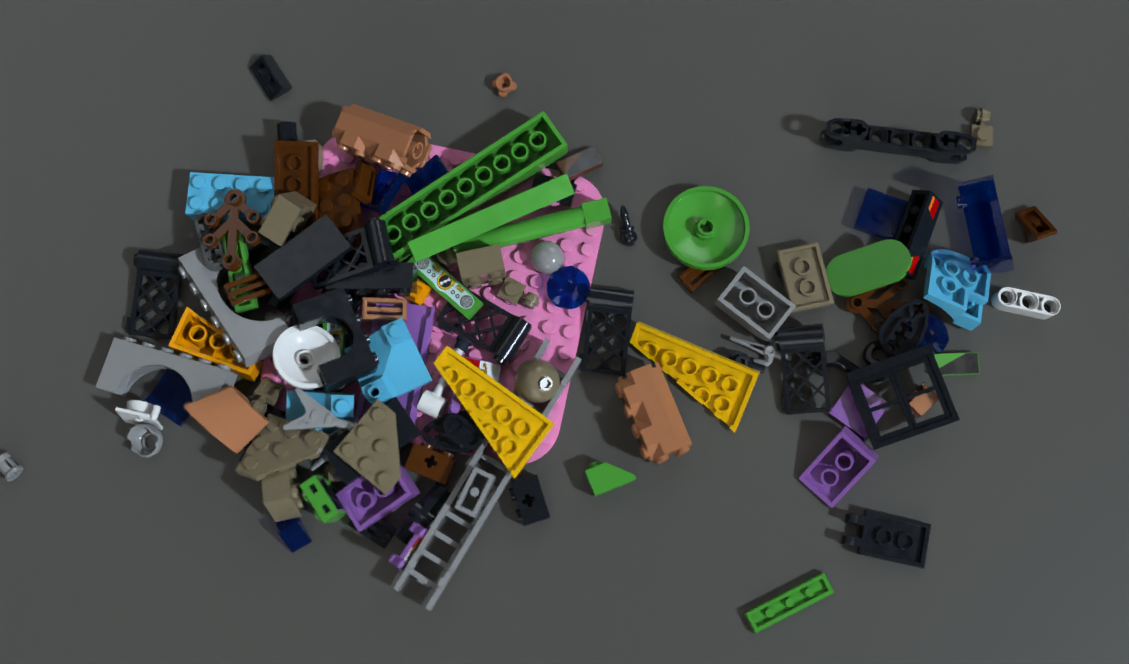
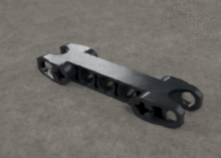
(935, 146)

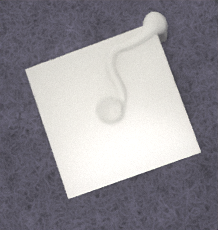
(140, 413)

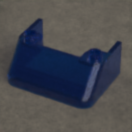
(985, 226)

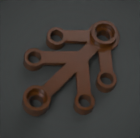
(232, 227)
(881, 304)

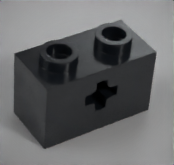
(531, 487)

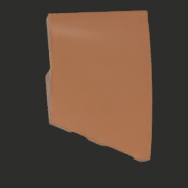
(228, 417)

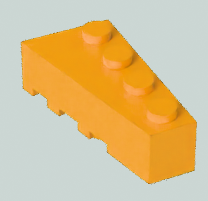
(202, 340)

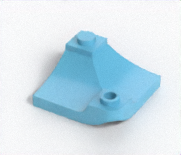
(956, 287)
(399, 364)
(338, 403)

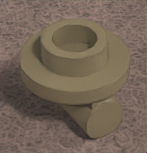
(447, 257)

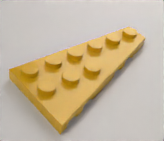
(707, 376)
(503, 418)

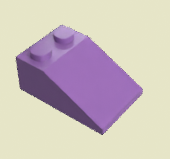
(838, 467)
(368, 504)

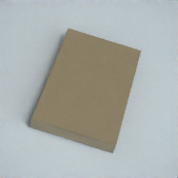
(805, 277)

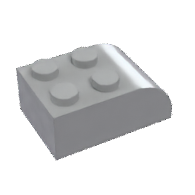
(755, 304)

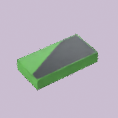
(958, 363)

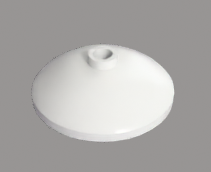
(310, 344)

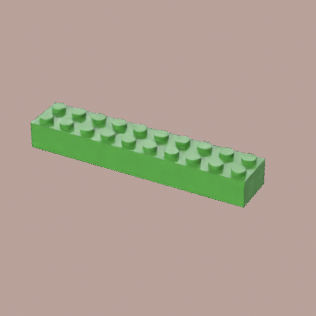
(475, 182)

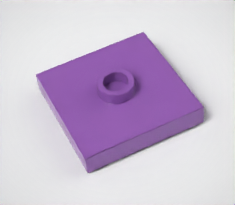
(847, 414)

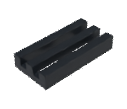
(388, 537)

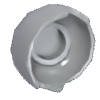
(547, 257)
(145, 439)

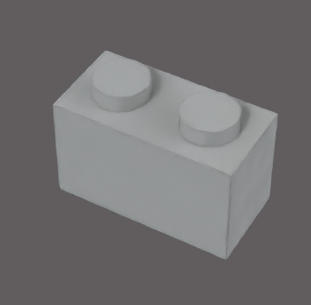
(475, 492)

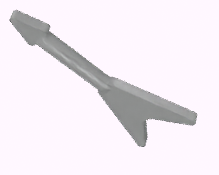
(316, 416)

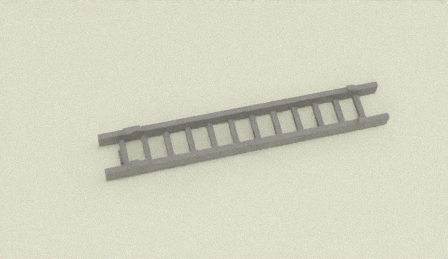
(486, 509)

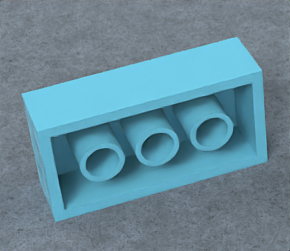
(208, 191)

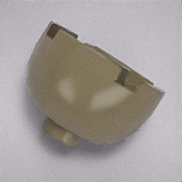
(536, 380)

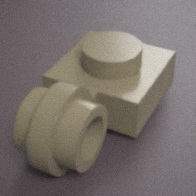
(982, 133)
(513, 291)
(266, 392)

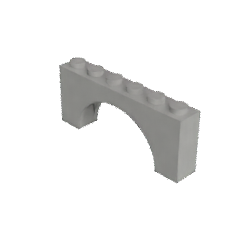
(249, 338)
(131, 361)

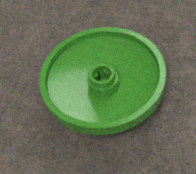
(706, 228)

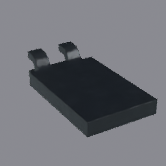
(889, 538)

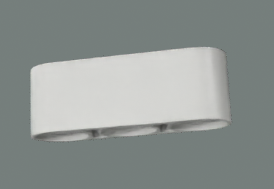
(1035, 300)

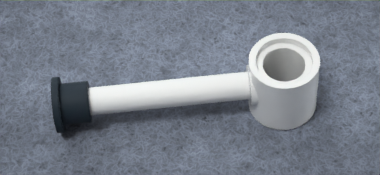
(432, 402)

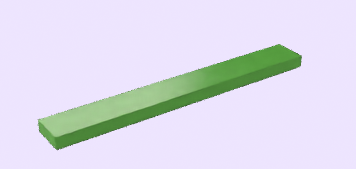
(490, 217)

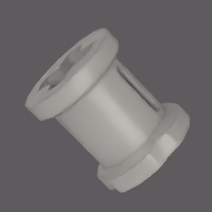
(9, 467)

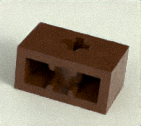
(417, 463)

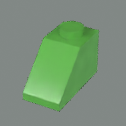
(606, 477)

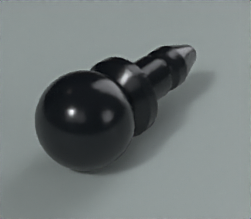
(628, 236)

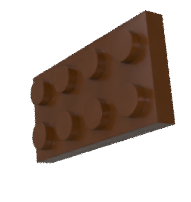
(297, 170)
(339, 204)

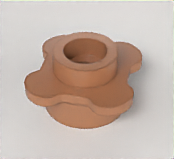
(504, 79)

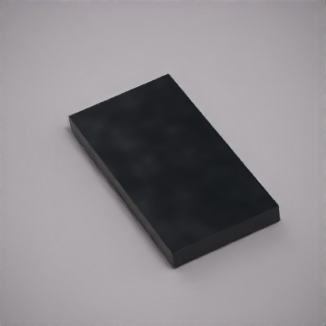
(303, 257)
(406, 433)

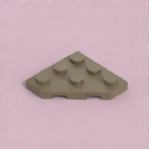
(374, 447)
(280, 449)

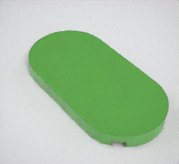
(868, 268)

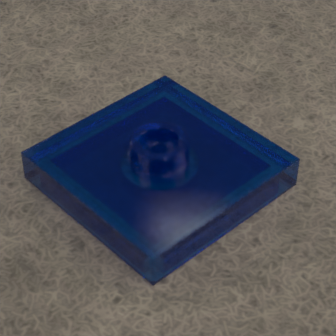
(385, 190)
(880, 214)
(171, 395)

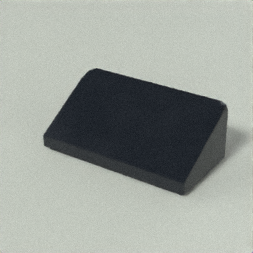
(270, 77)

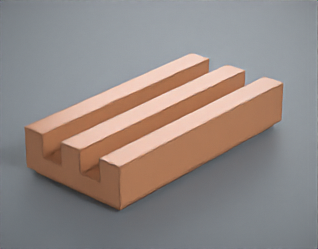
(365, 309)

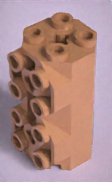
(382, 139)
(653, 414)

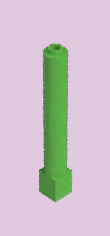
(588, 215)

